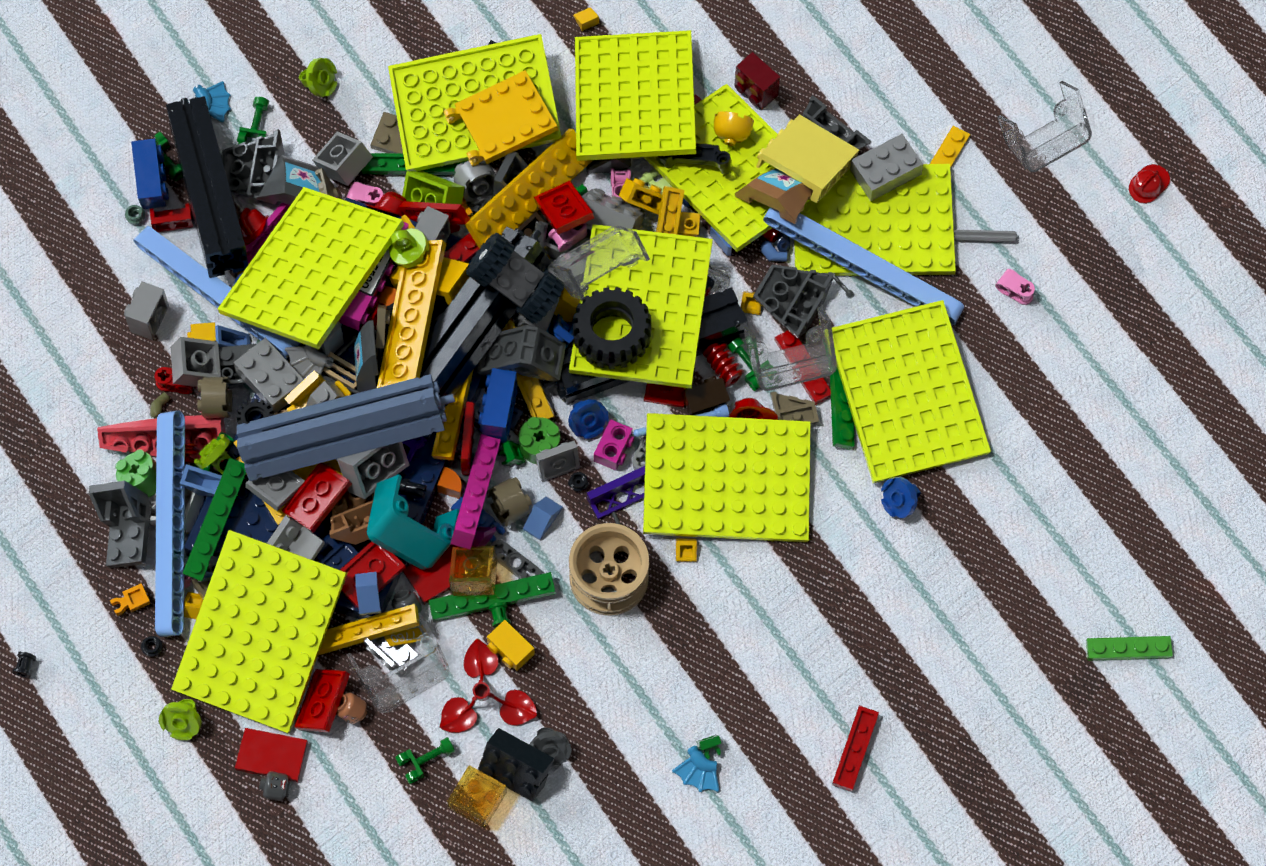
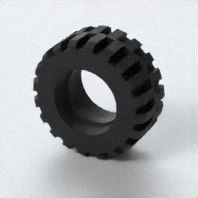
(607, 304)

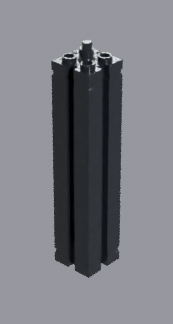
(207, 186)
(474, 321)
(720, 324)

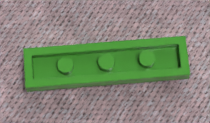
(1129, 648)

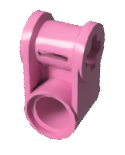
(617, 180)
(365, 193)
(569, 238)
(1016, 287)

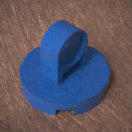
(588, 418)
(899, 497)

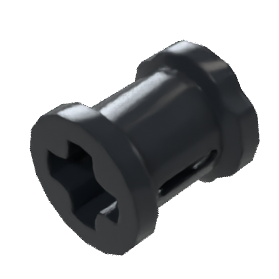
(24, 664)

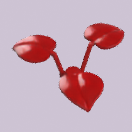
(459, 716)

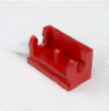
(171, 219)

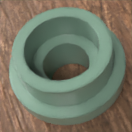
(134, 209)

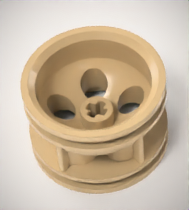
(609, 540)

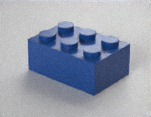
(150, 173)
(498, 404)

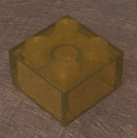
(473, 571)
(477, 796)

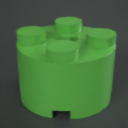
(534, 430)
(139, 471)

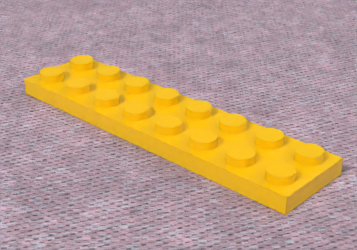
(516, 200)
(411, 318)

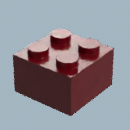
(756, 81)

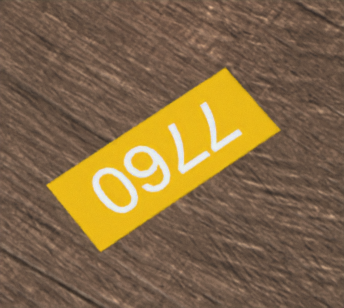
(403, 637)

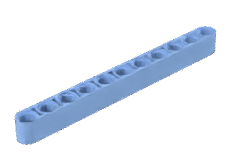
(863, 262)
(198, 279)
(170, 524)

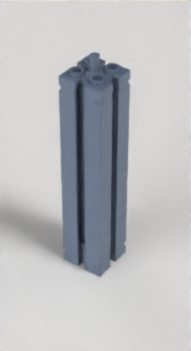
(342, 427)

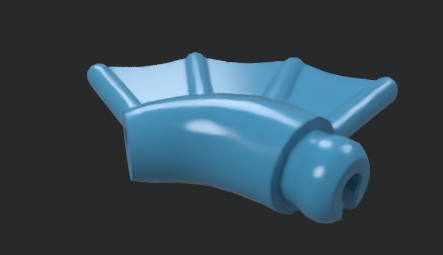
(216, 99)
(698, 771)

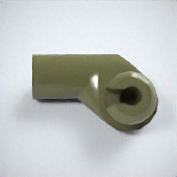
(157, 404)

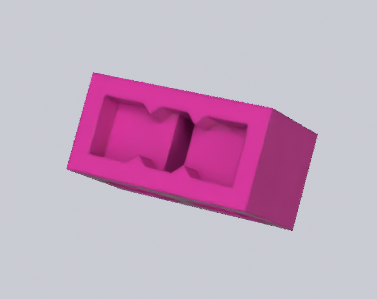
(610, 444)

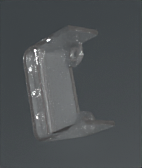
(1054, 139)
(598, 257)
(794, 364)
(407, 680)

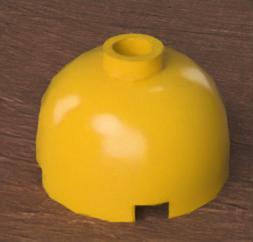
(732, 128)

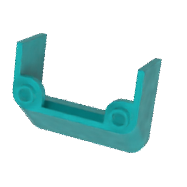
(403, 536)

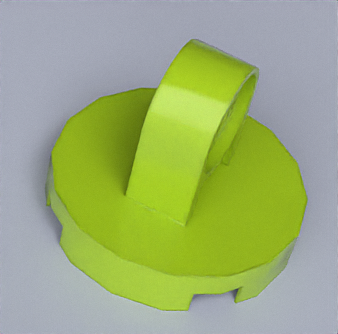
(319, 77)
(408, 247)
(213, 453)
(180, 719)

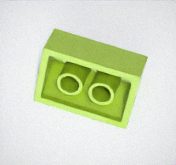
(425, 187)

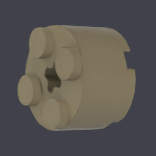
(215, 397)
(509, 501)

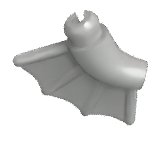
(307, 359)

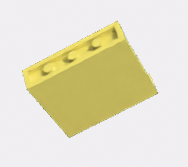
(809, 155)

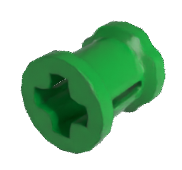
(499, 613)

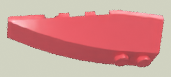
(143, 434)

